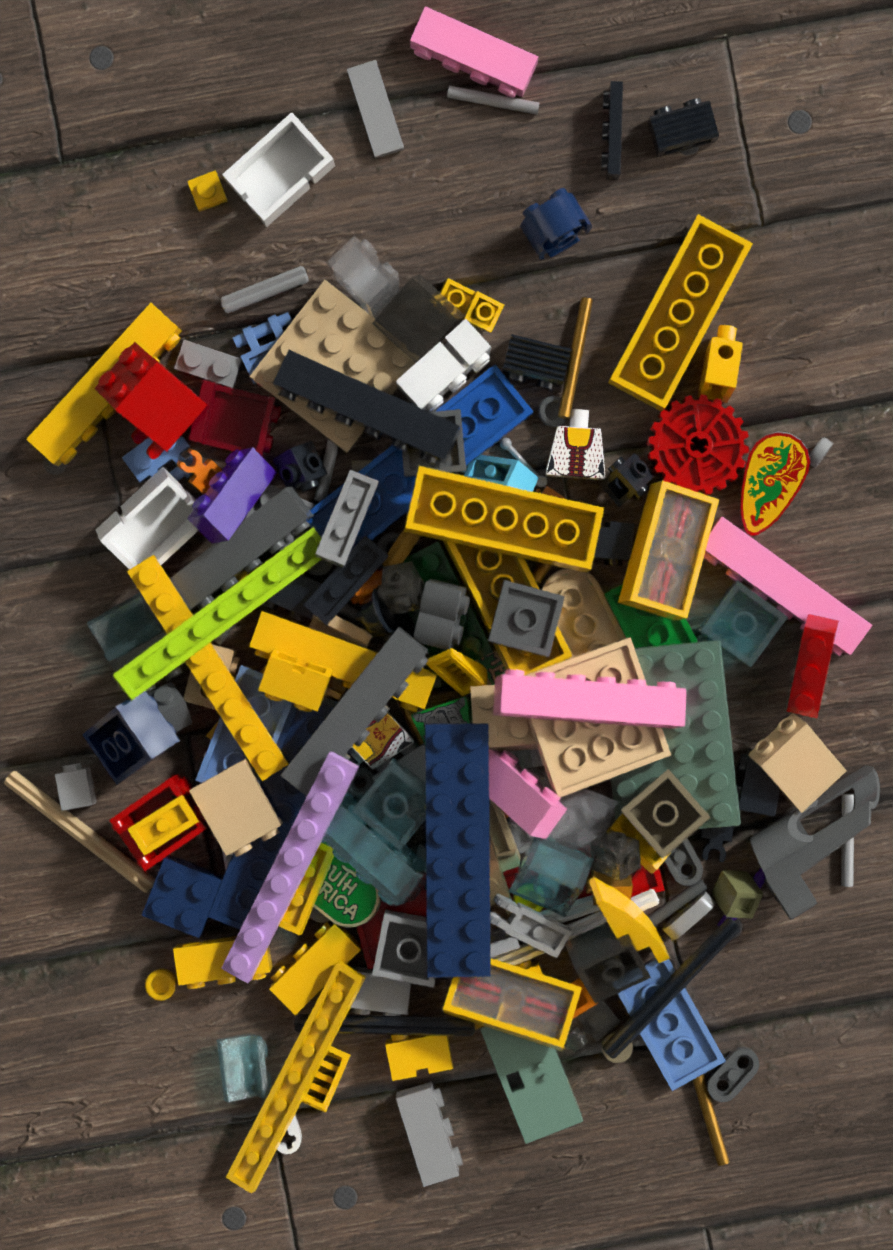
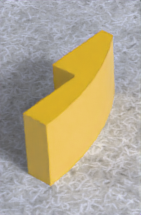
(478, 308)

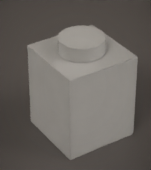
(75, 787)

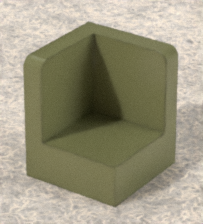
(737, 894)

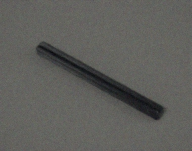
(671, 988)
(399, 1025)

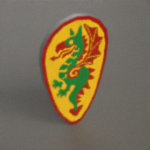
(772, 479)

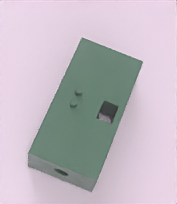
(533, 1084)

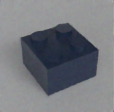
(183, 895)

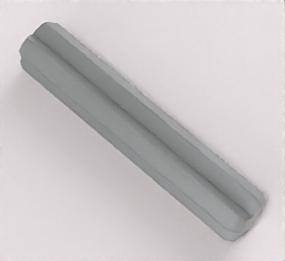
(264, 289)

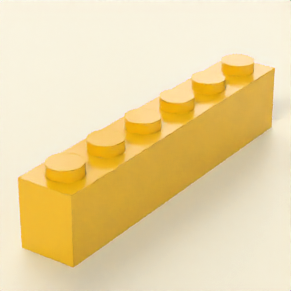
(83, 406)
(344, 657)

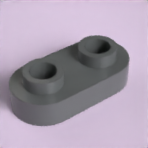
(684, 855)
(735, 1075)

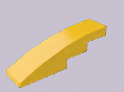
(627, 918)

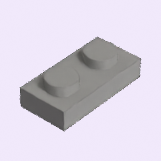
(208, 364)

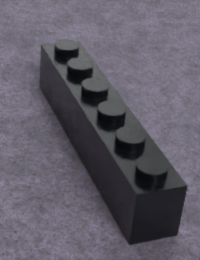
(367, 407)

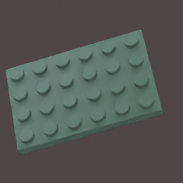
(701, 749)

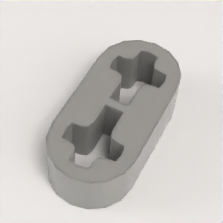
(689, 916)

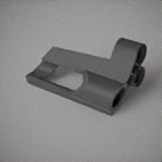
(788, 851)

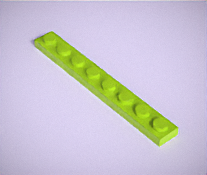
(219, 615)

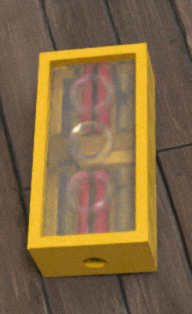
(668, 550)
(516, 1003)

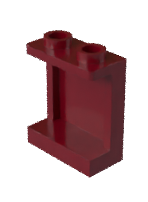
(235, 419)

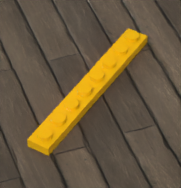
(210, 671)
(296, 1076)

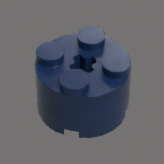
(555, 224)

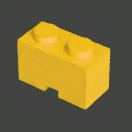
(294, 681)
(417, 1052)

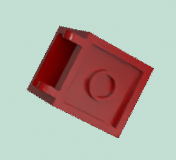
(150, 399)
(149, 804)

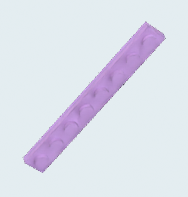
(289, 867)

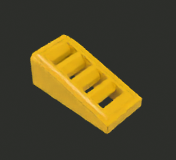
(458, 670)
(317, 1103)

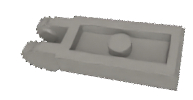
(531, 926)

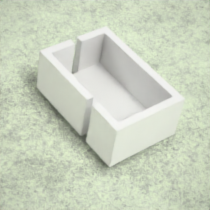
(279, 169)
(445, 367)
(151, 522)

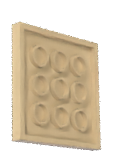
(342, 338)
(587, 752)

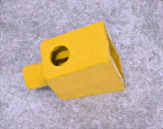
(721, 365)

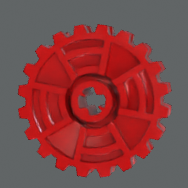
(703, 422)

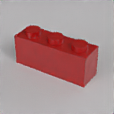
(812, 665)

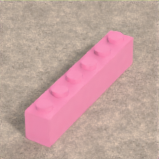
(781, 583)
(589, 700)

